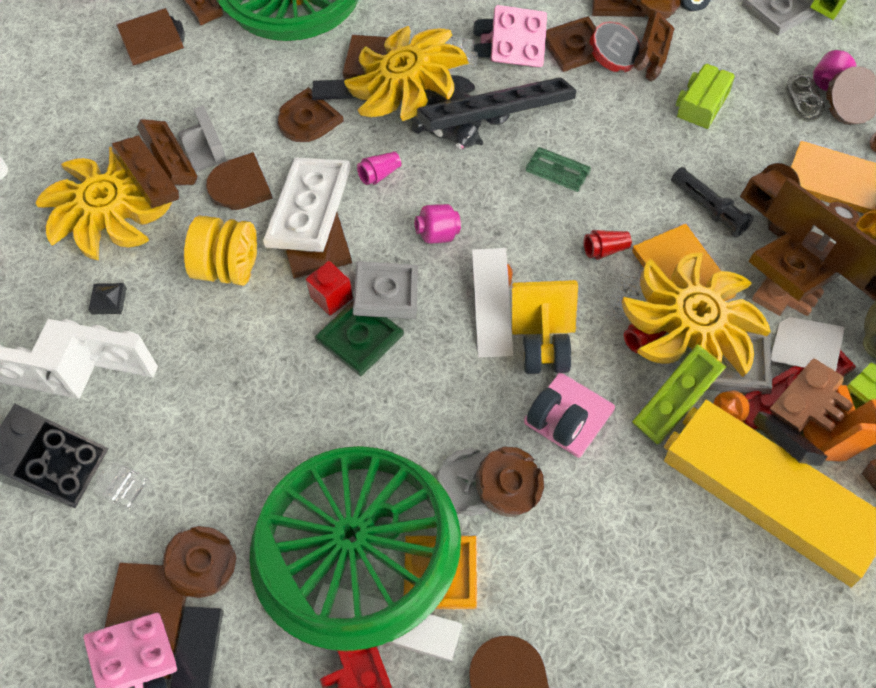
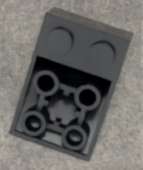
(46, 457)

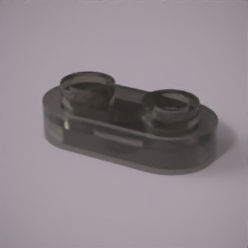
(804, 98)

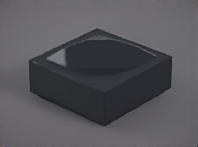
(107, 298)

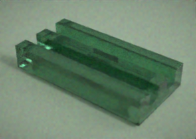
(556, 172)

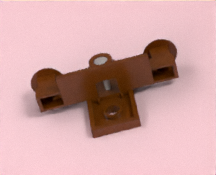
(802, 258)

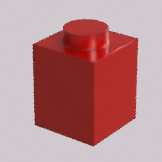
(329, 288)

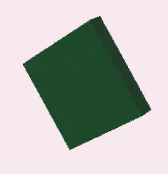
(358, 339)

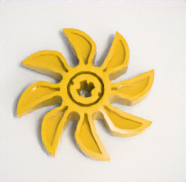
(406, 72)
(95, 205)
(695, 314)

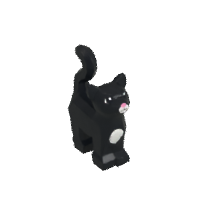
(463, 135)

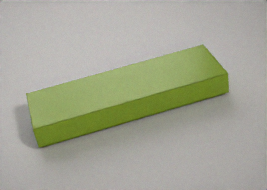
(678, 394)

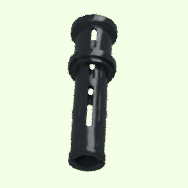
(721, 208)

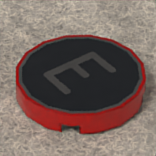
(615, 46)

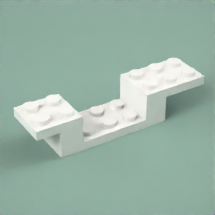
(68, 354)

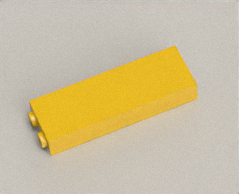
(776, 491)

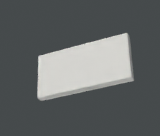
(307, 204)

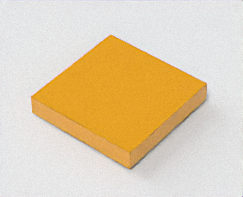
(463, 588)

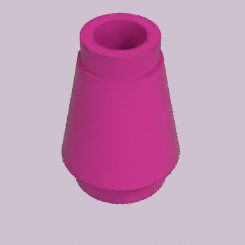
(377, 167)

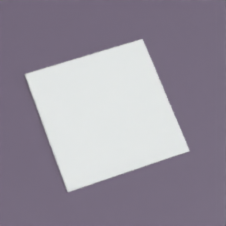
(803, 340)

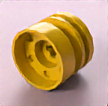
(220, 250)

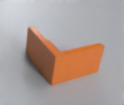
(851, 434)

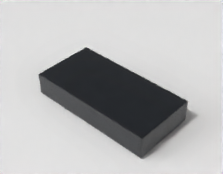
(790, 439)

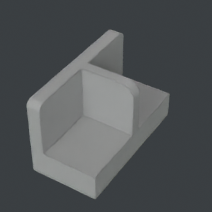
(202, 142)

